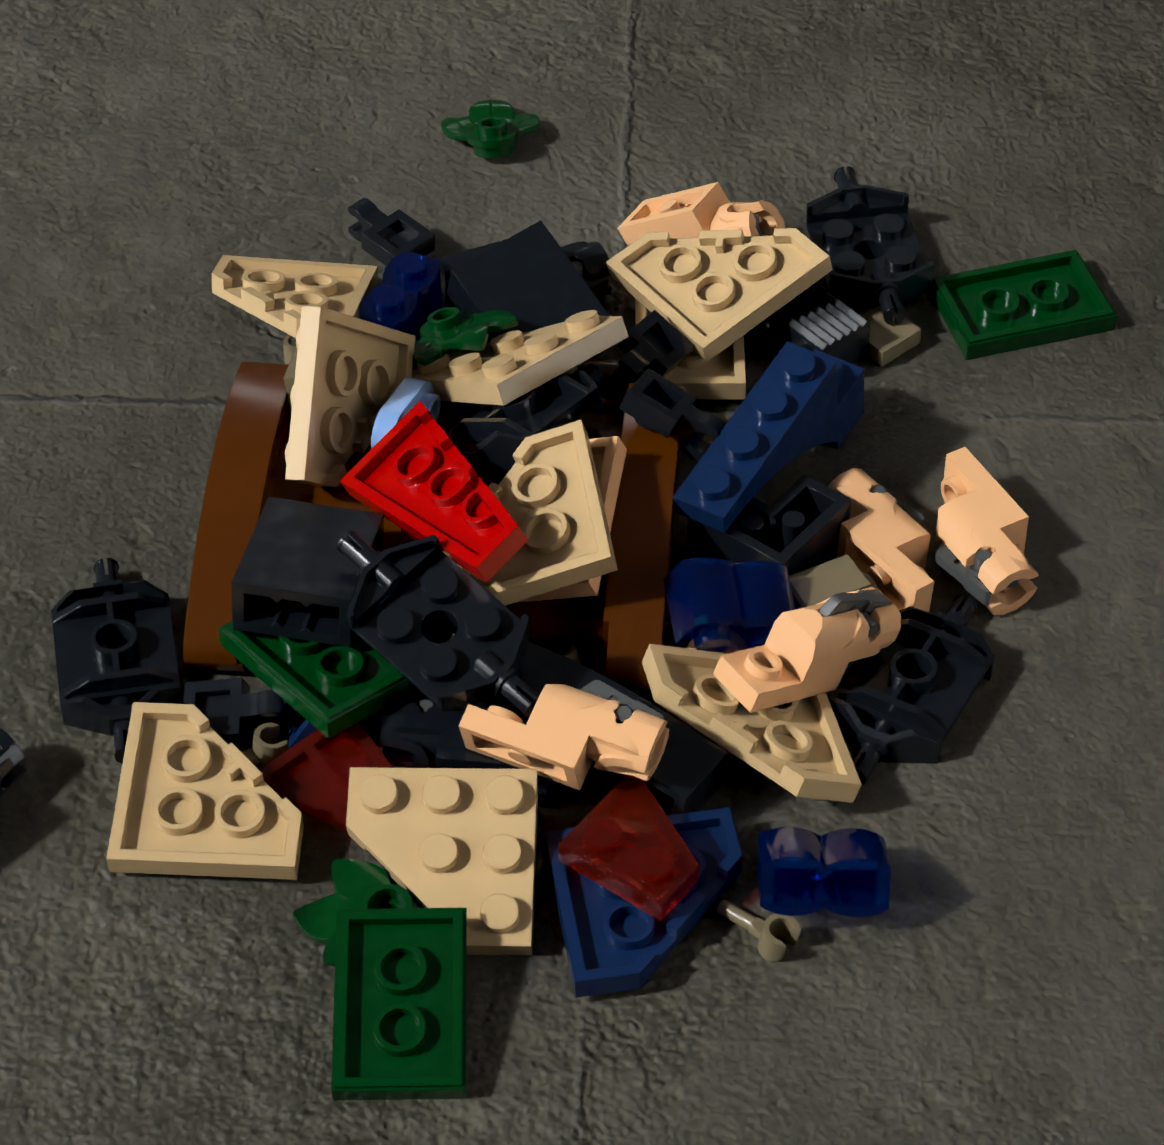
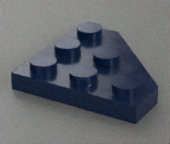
(618, 945)

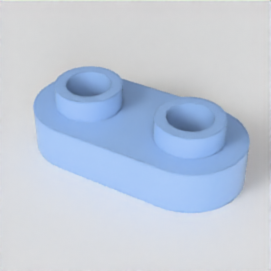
(401, 402)

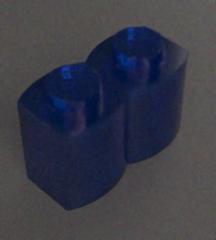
(407, 294)
(726, 602)
(835, 871)

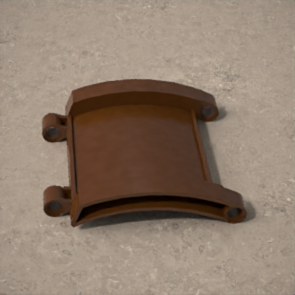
(252, 466)

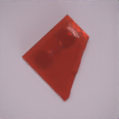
(317, 771)
(632, 850)

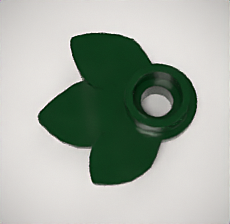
(491, 128)
(454, 330)
(356, 887)

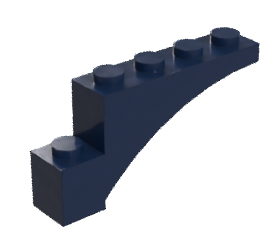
(793, 407)

